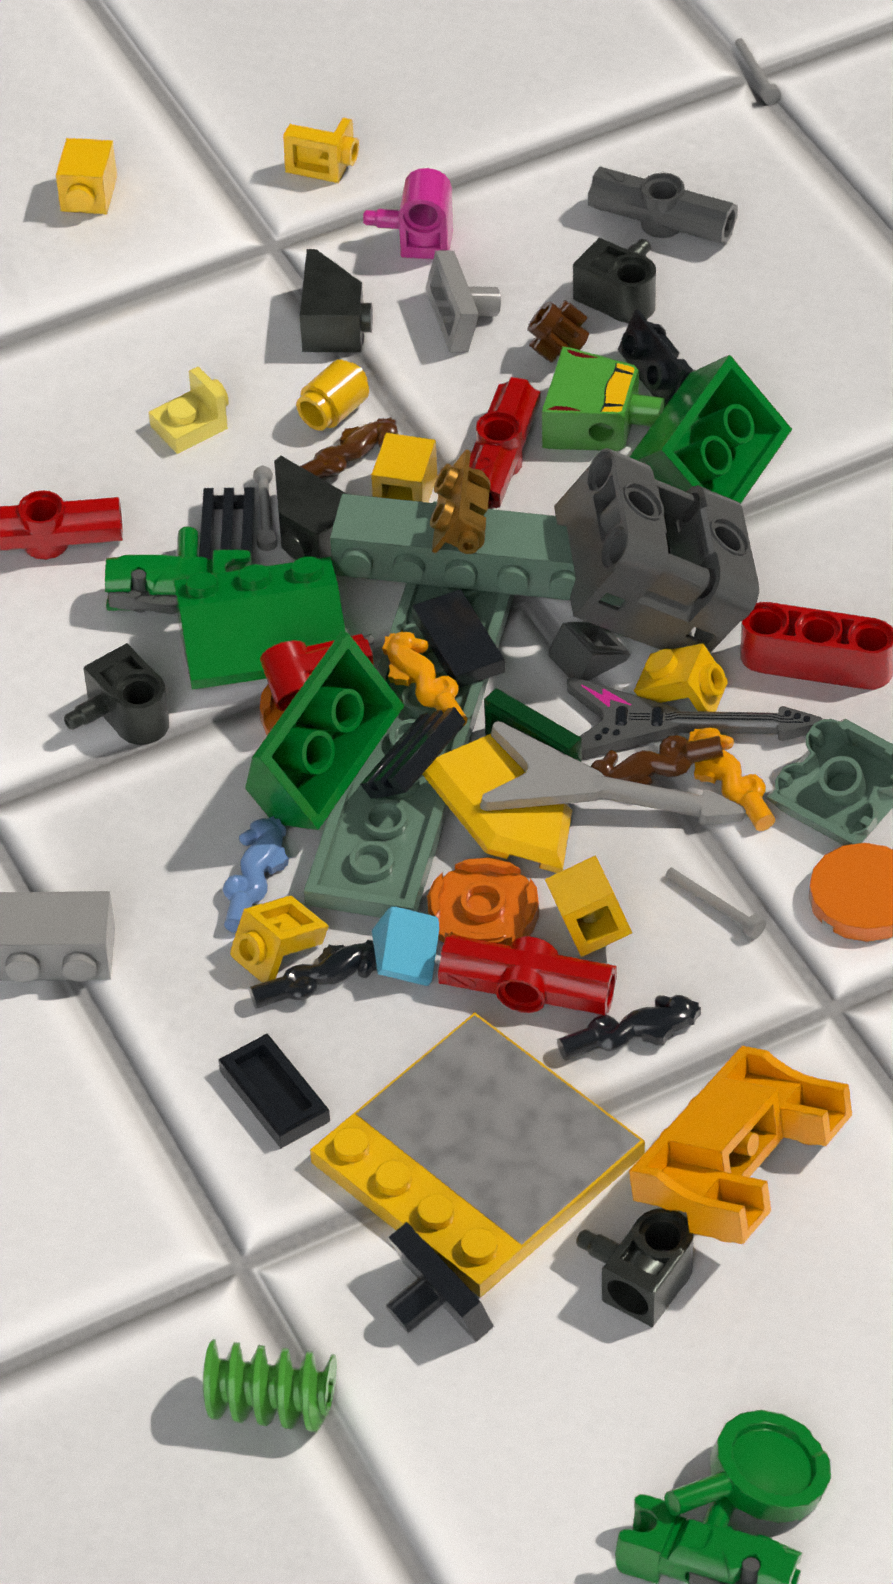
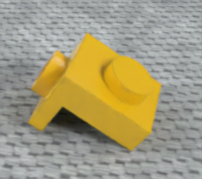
(683, 674)

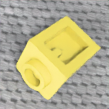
(192, 415)

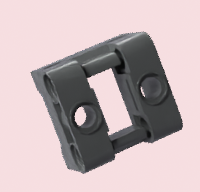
(662, 550)

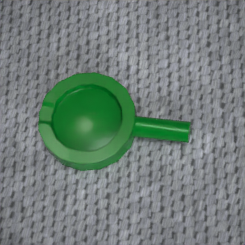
(763, 1468)

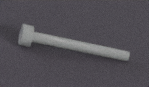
(769, 92)
(752, 926)

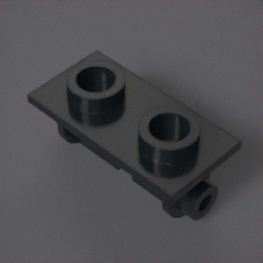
(654, 356)

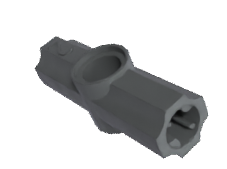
(662, 205)

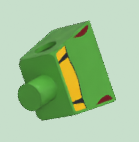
(594, 403)

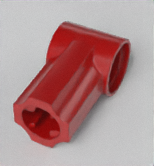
(291, 663)

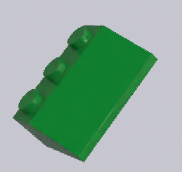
(714, 433)
(244, 612)
(322, 738)

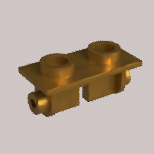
(460, 506)

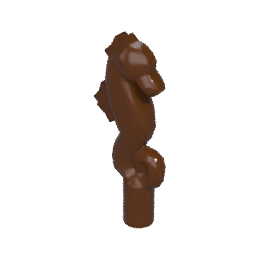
(353, 445)
(673, 760)

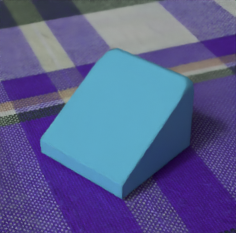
(406, 945)

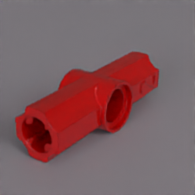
(503, 435)
(48, 524)
(527, 974)

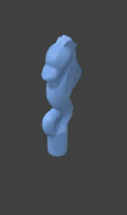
(261, 857)

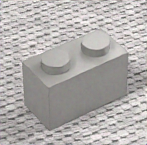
(56, 936)

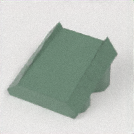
(839, 783)

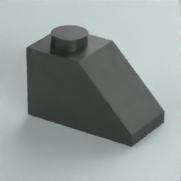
(332, 307)
(305, 510)

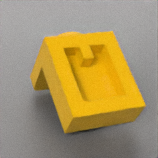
(320, 152)
(273, 931)

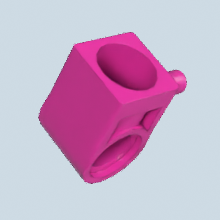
(423, 216)

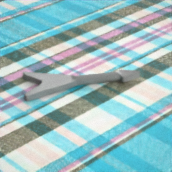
(560, 779)

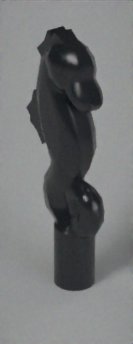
(301, 980)
(650, 1023)

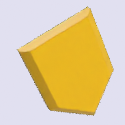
(525, 832)

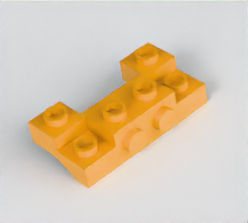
(727, 1133)

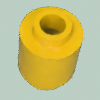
(332, 395)

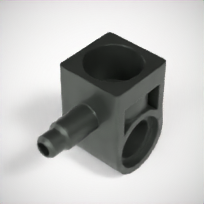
(616, 279)
(125, 695)
(637, 1274)

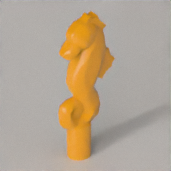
(413, 667)
(742, 790)

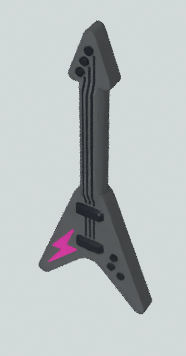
(637, 720)

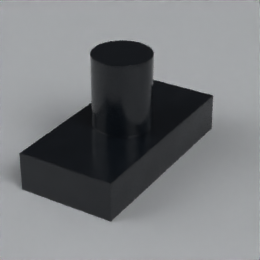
(433, 1288)

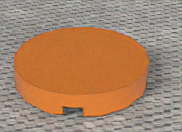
(855, 891)
(484, 901)

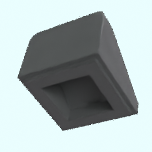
(586, 650)

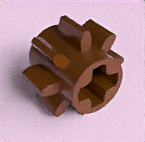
(557, 328)

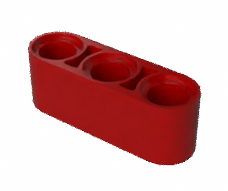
(817, 645)

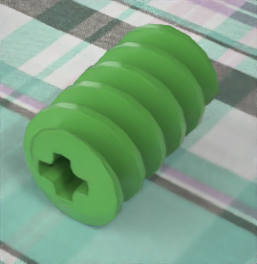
(267, 1387)

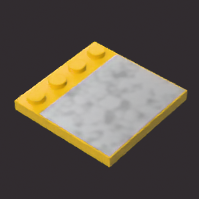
(478, 1152)

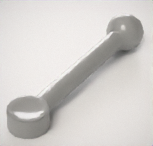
(266, 537)

